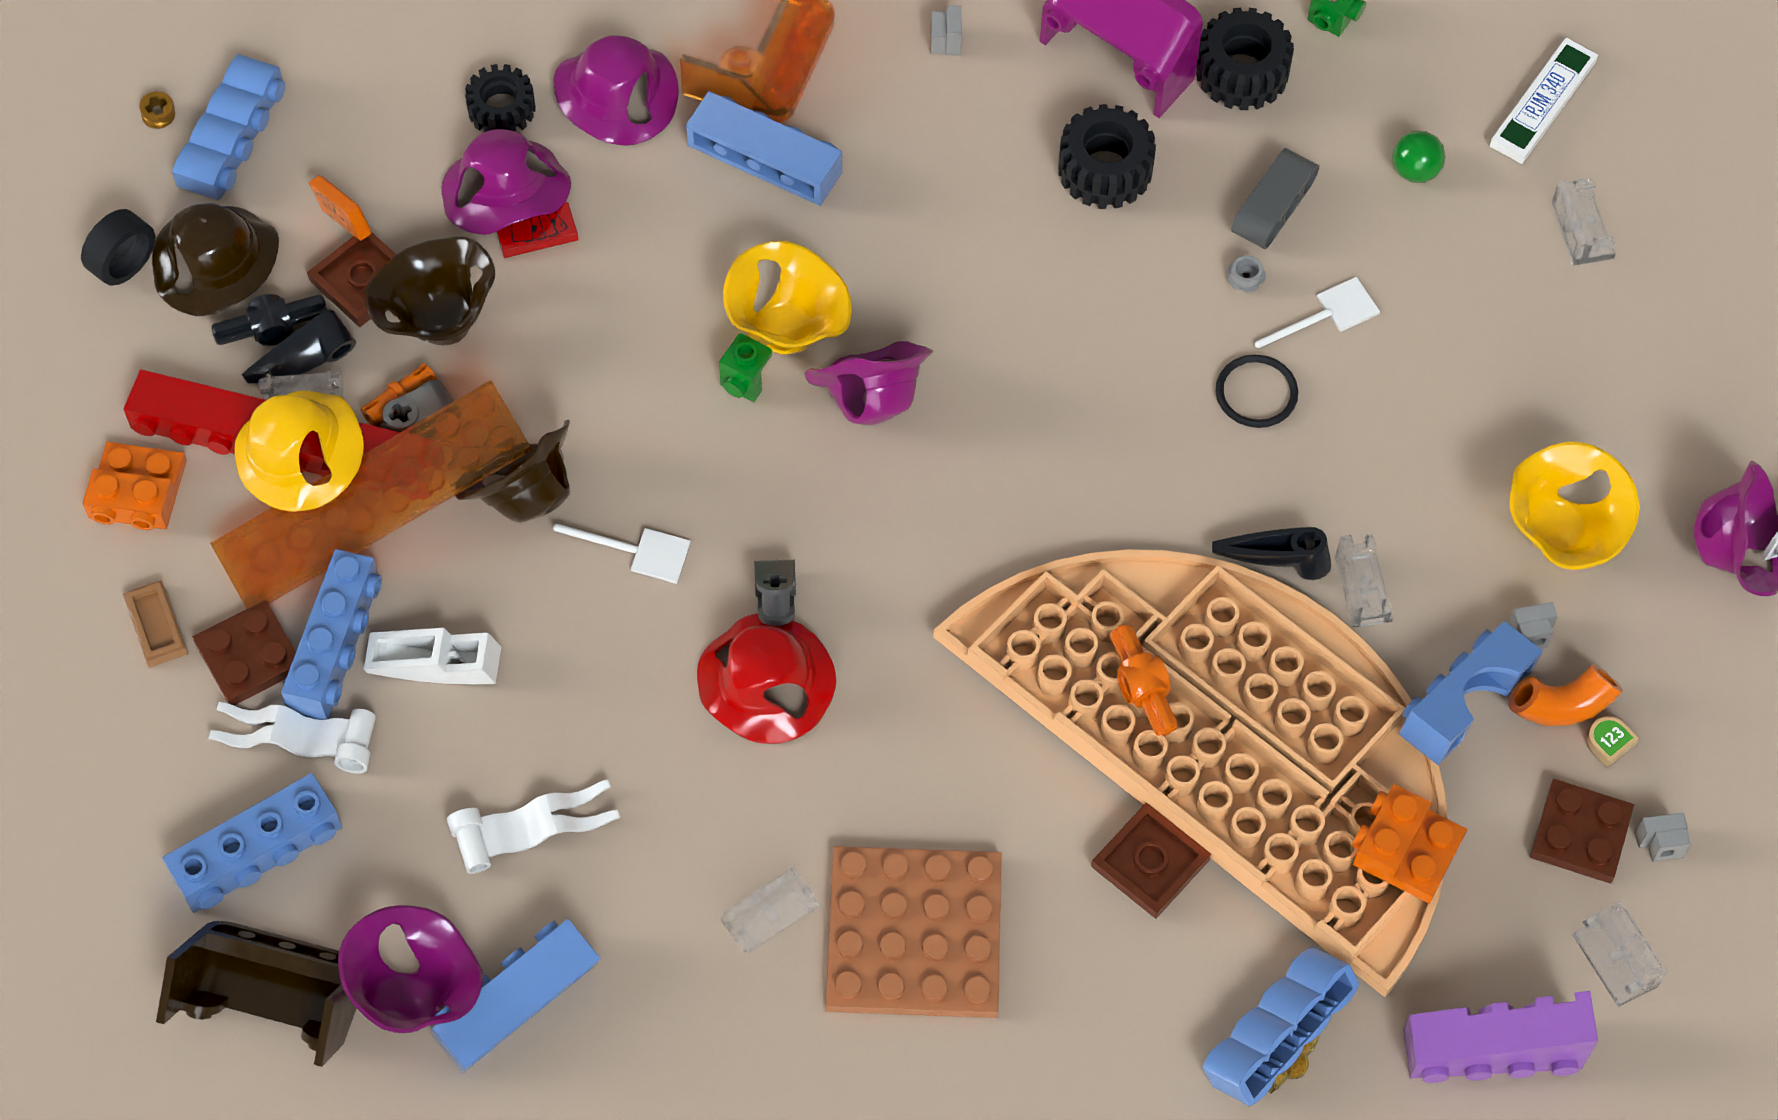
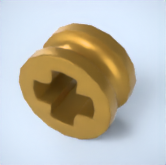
(157, 99)

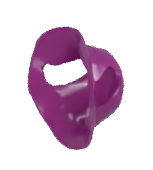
(599, 83)
(509, 188)
(888, 383)
(1736, 521)
(409, 1000)

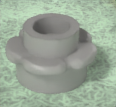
(1246, 265)

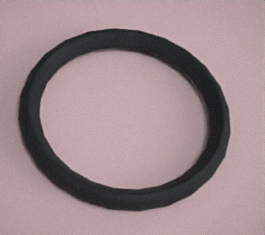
(1253, 422)

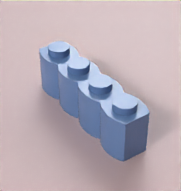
(228, 127)
(1275, 1032)

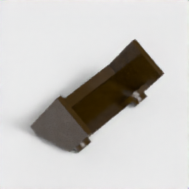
(261, 977)

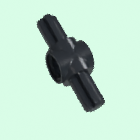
(268, 319)

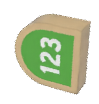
(1610, 739)

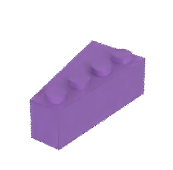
(1502, 1040)

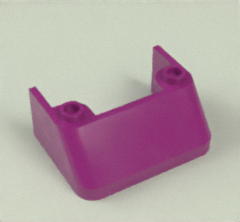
(1155, 33)

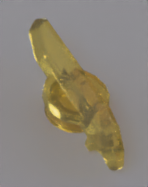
(1298, 1068)

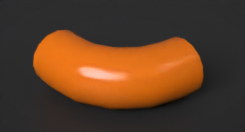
(1565, 703)

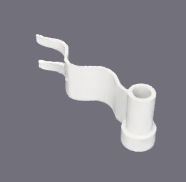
(305, 736)
(523, 828)

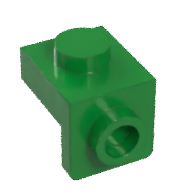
(1335, 16)
(742, 367)

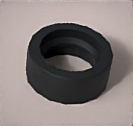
(118, 247)

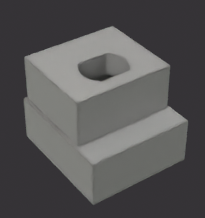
(946, 31)
(1535, 622)
(1664, 836)

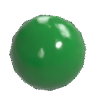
(1418, 156)

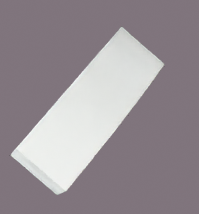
(433, 656)

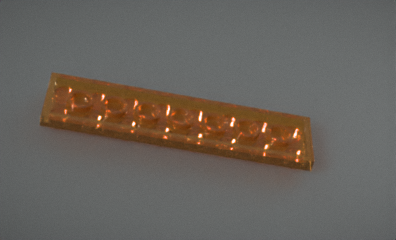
(390, 489)

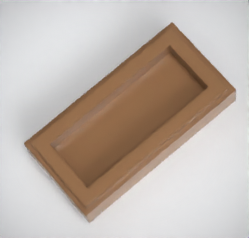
(155, 624)

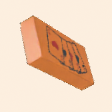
(340, 207)

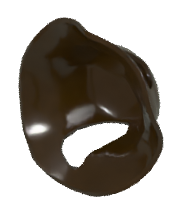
(225, 252)
(431, 290)
(530, 484)

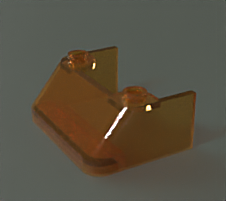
(774, 74)

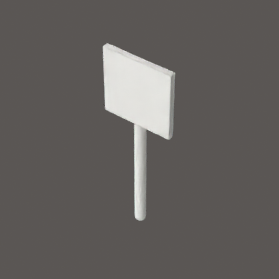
(1345, 304)
(656, 556)

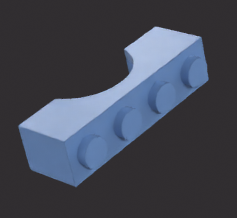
(1495, 665)

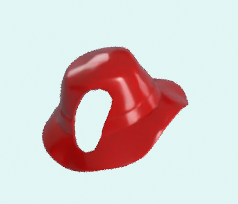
(759, 660)

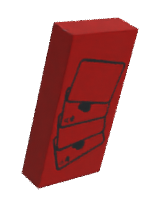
(538, 232)

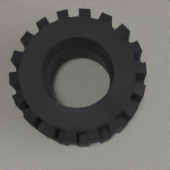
(1248, 35)
(1106, 181)

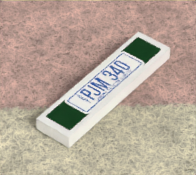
(1543, 100)

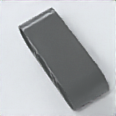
(1275, 198)

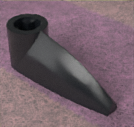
(308, 347)
(1291, 547)

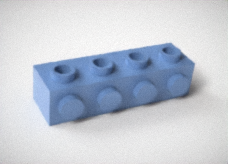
(764, 148)
(332, 635)
(253, 843)
(517, 993)

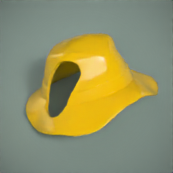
(805, 307)
(271, 445)
(1567, 531)

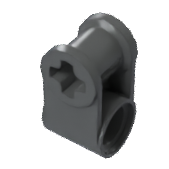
(416, 405)
(775, 591)

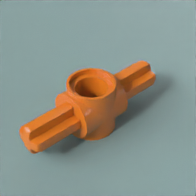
(1143, 680)

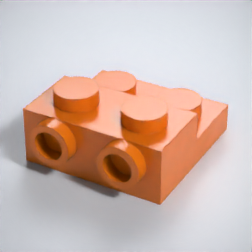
(134, 486)
(1407, 843)

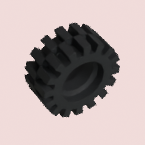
(500, 83)

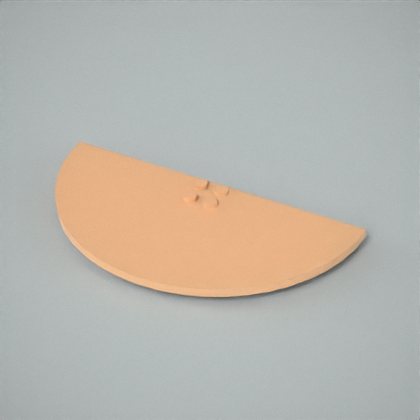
(1276, 735)

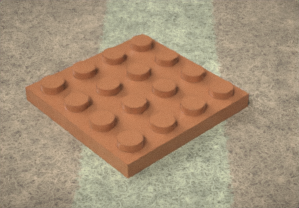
(914, 932)

